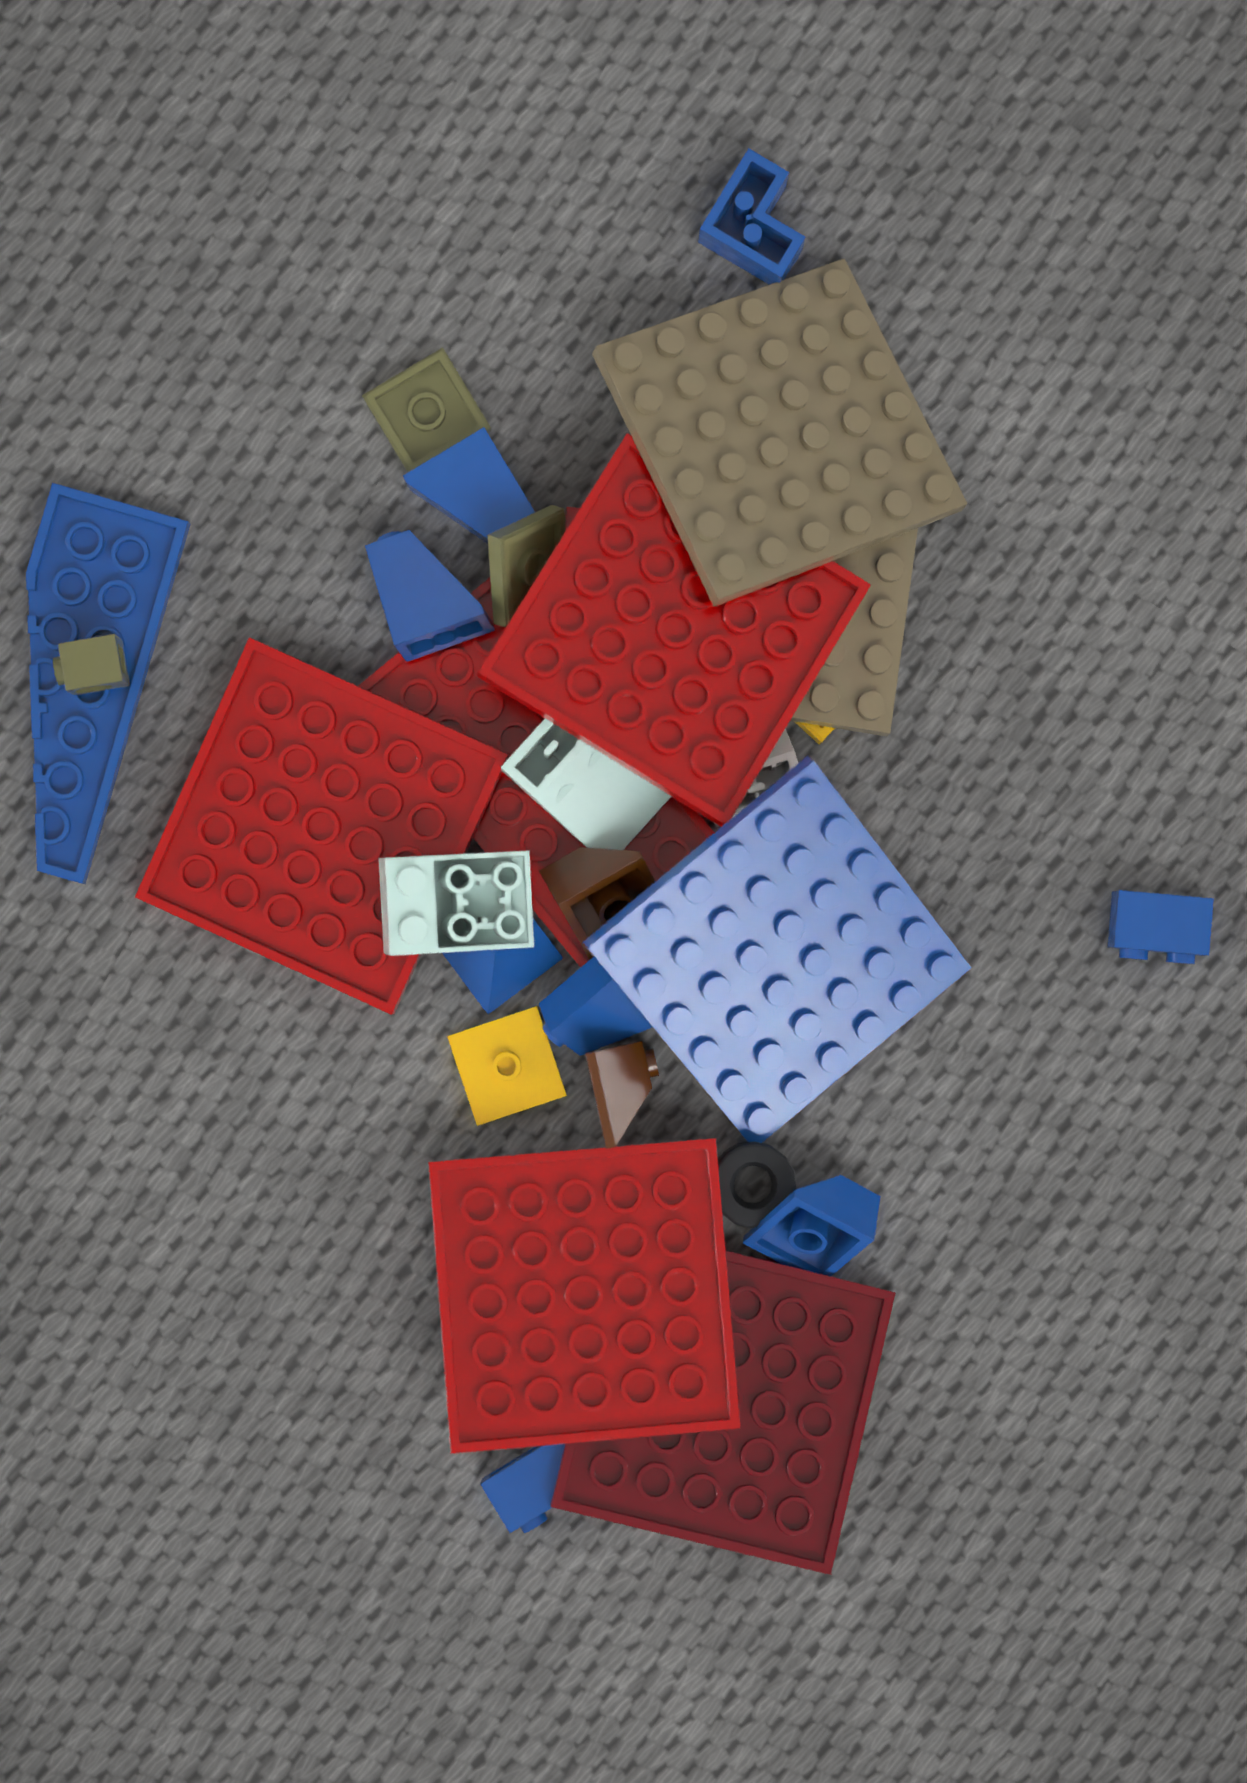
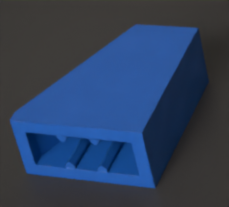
(471, 486)
(421, 598)
(590, 1011)

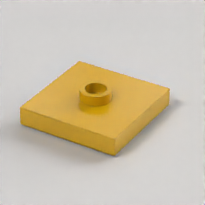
(506, 1066)

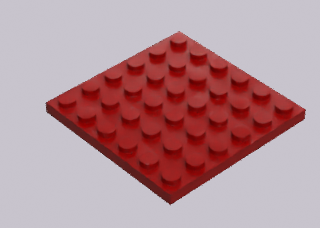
(642, 662)
(296, 808)
(583, 1295)

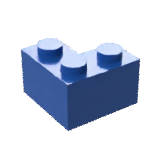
(742, 224)

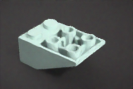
(583, 788)
(456, 902)

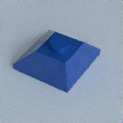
(502, 973)
(818, 1226)

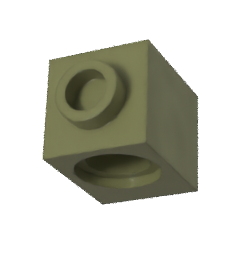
(91, 665)

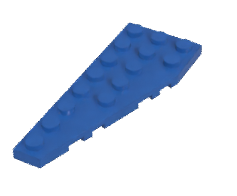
(90, 575)

